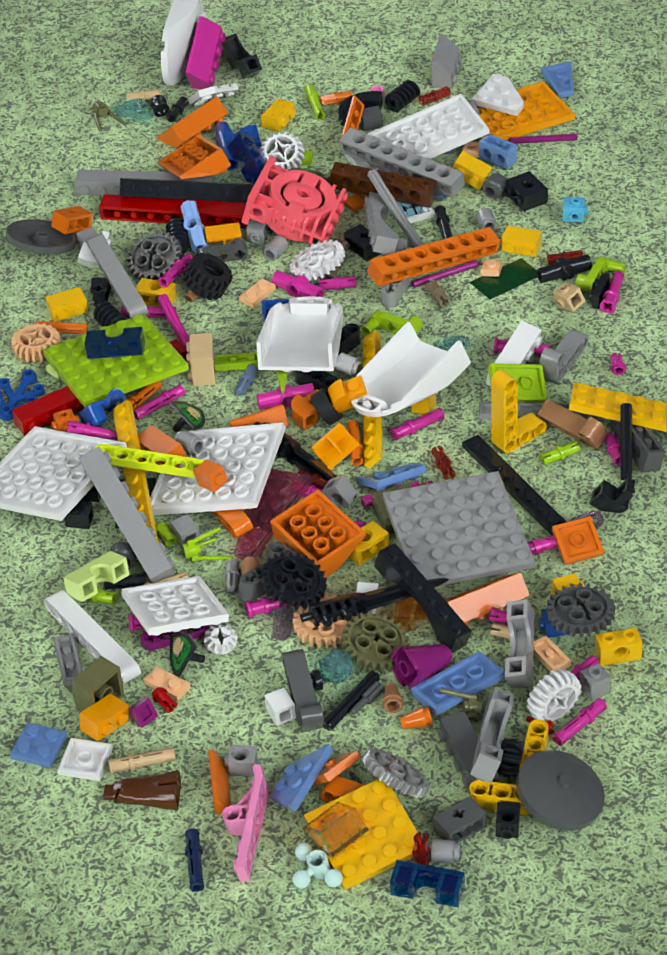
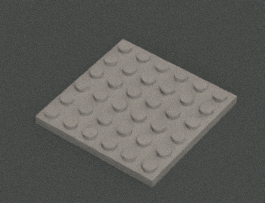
(459, 528)

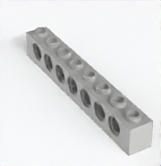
(401, 161)

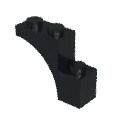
(240, 58)

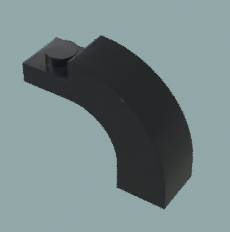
(368, 98)

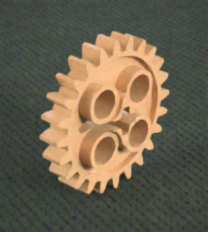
(321, 634)

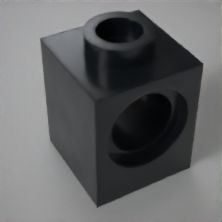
(507, 820)

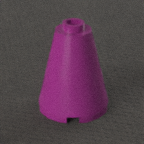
(419, 662)

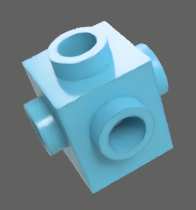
(574, 209)

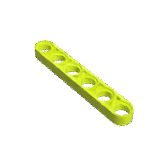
(151, 459)

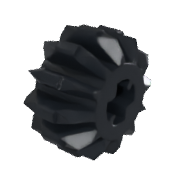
(511, 757)

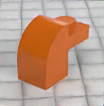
(303, 411)

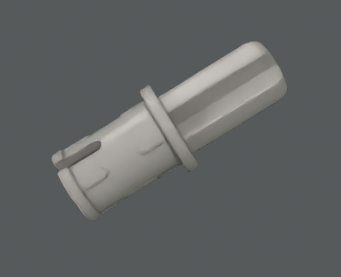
(231, 575)

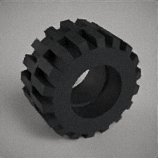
(207, 276)

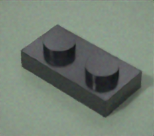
(601, 286)

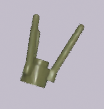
(101, 110)
(471, 706)

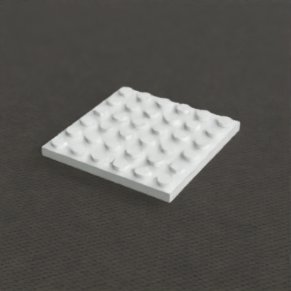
(247, 462)
(45, 473)

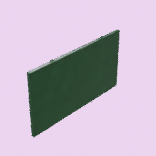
(510, 277)

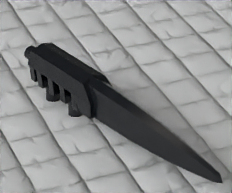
(296, 455)
(357, 603)

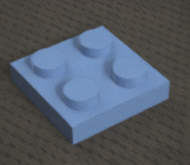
(38, 745)

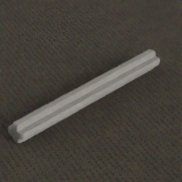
(394, 208)

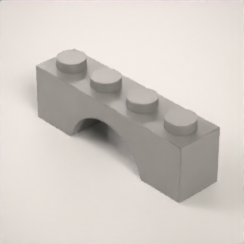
(521, 628)

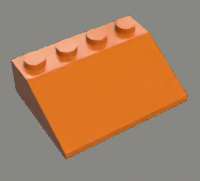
(196, 159)
(319, 531)

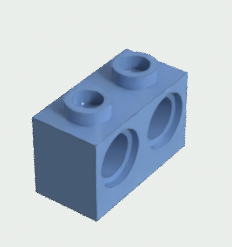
(497, 151)

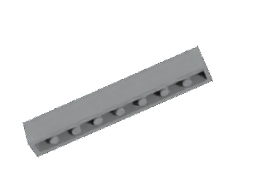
(108, 181)
(126, 515)

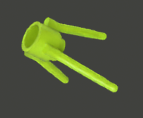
(192, 547)

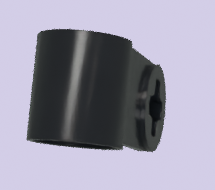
(100, 289)

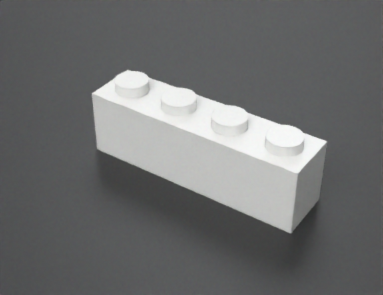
(520, 346)

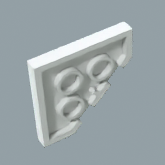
(209, 93)
(499, 95)

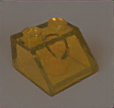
(336, 829)

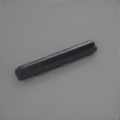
(626, 440)
(350, 701)

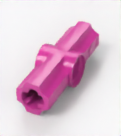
(297, 285)
(277, 398)

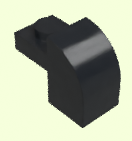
(611, 498)

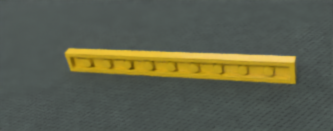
(371, 425)
(134, 478)

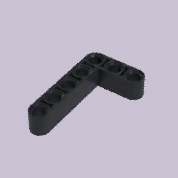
(321, 379)

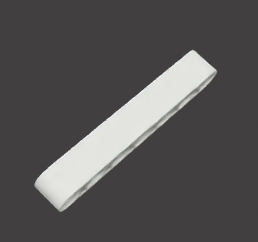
(90, 634)

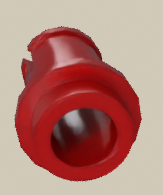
(160, 695)

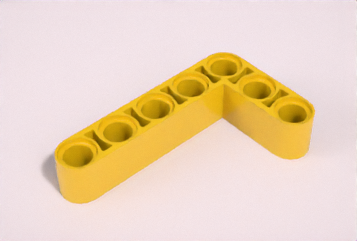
(507, 429)
(488, 794)

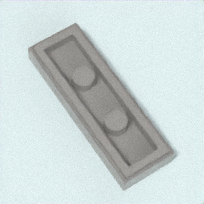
(67, 657)

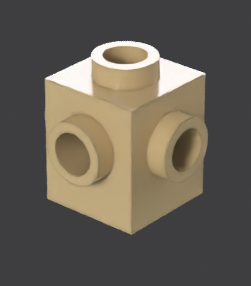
(569, 297)

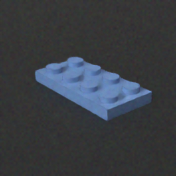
(466, 676)

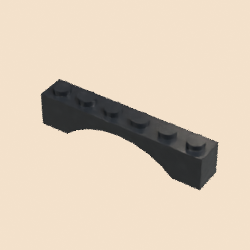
(445, 622)

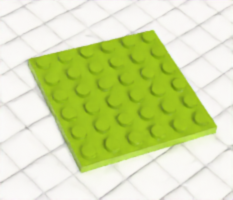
(95, 378)

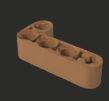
(584, 430)

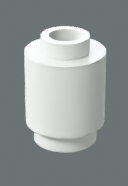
(348, 364)

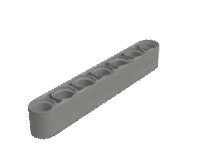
(116, 276)

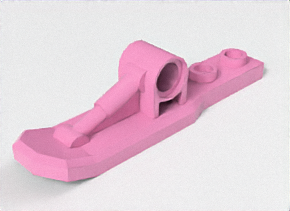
(247, 820)

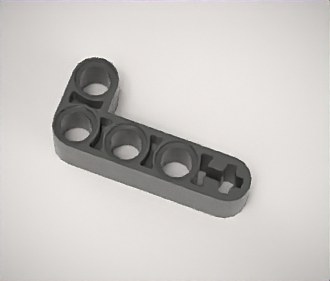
(250, 582)
(308, 711)

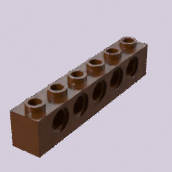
(402, 187)

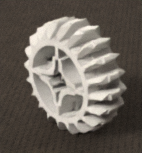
(291, 146)
(554, 695)

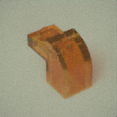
(407, 613)

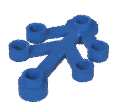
(28, 378)

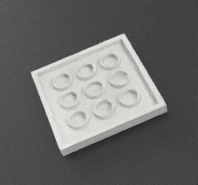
(174, 605)

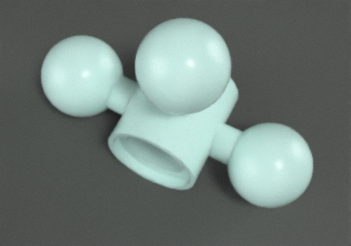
(302, 878)

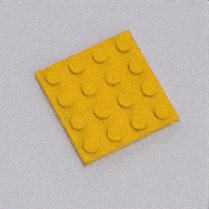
(386, 841)

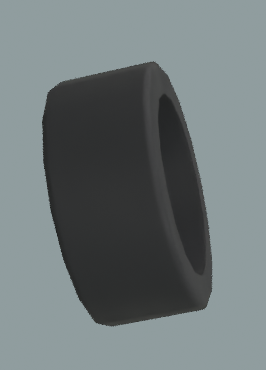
(324, 407)

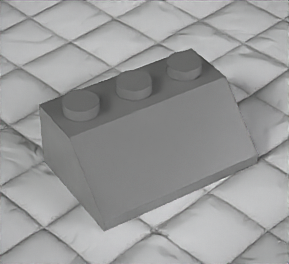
(445, 63)

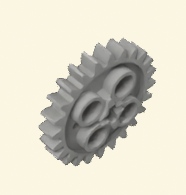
(396, 772)

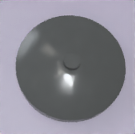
(39, 237)
(560, 790)

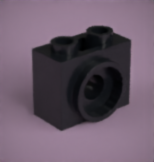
(526, 191)

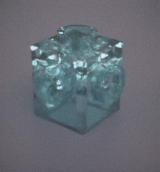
(336, 667)

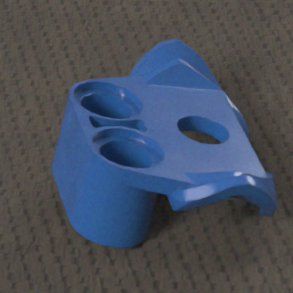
(95, 412)

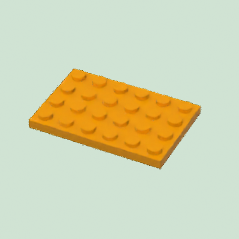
(540, 111)

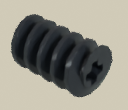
(402, 96)
(176, 227)
(107, 314)

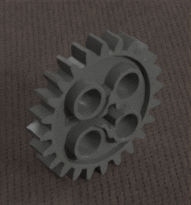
(153, 255)
(580, 610)

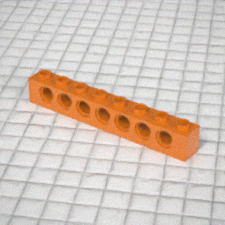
(433, 256)

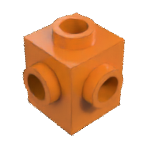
(61, 419)

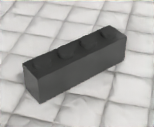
(461, 744)

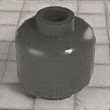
(494, 185)
(125, 550)

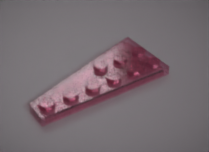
(280, 493)

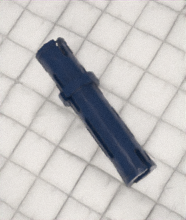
(193, 852)

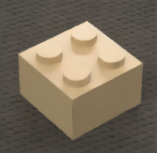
(201, 359)

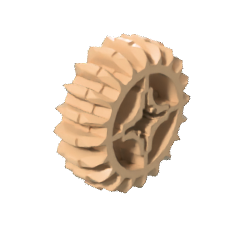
(32, 339)

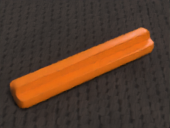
(69, 328)

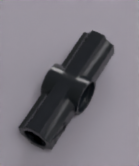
(564, 268)

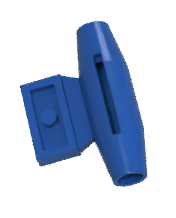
(225, 136)

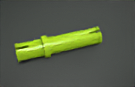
(313, 99)

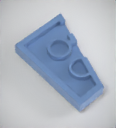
(559, 78)
(383, 479)

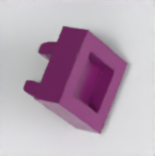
(143, 712)

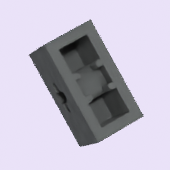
(460, 820)

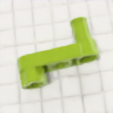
(602, 265)
(389, 323)

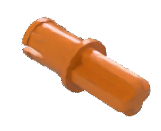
(335, 98)

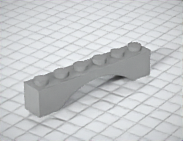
(381, 235)
(488, 748)

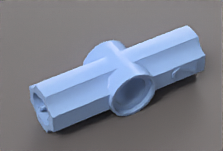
(193, 225)

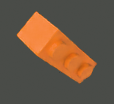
(156, 441)

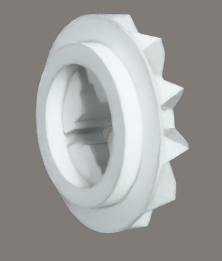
(212, 642)

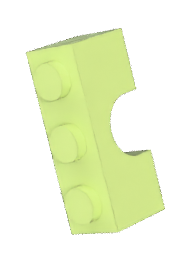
(83, 581)

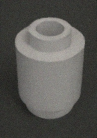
(486, 218)
(275, 248)
(190, 442)
(444, 851)

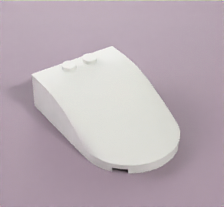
(178, 38)
(301, 335)
(407, 373)

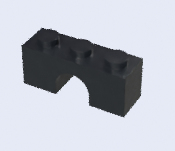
(82, 514)

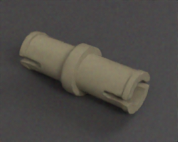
(438, 293)

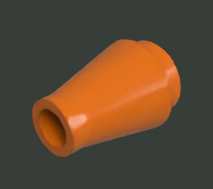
(417, 719)

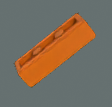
(354, 115)
(272, 415)
(219, 782)

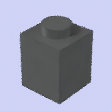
(371, 118)

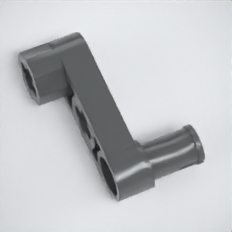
(235, 251)

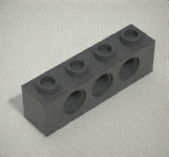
(645, 447)

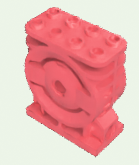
(294, 203)

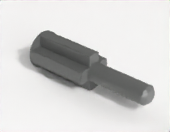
(369, 696)

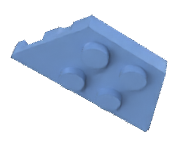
(299, 778)

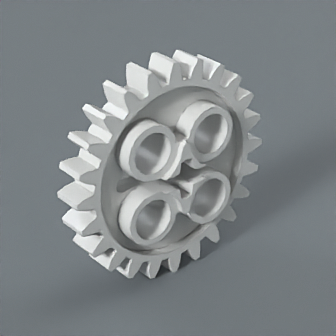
(317, 259)

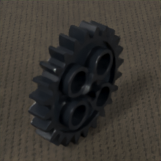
(293, 580)

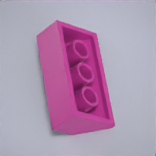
(205, 54)

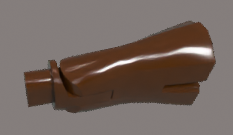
(153, 791)

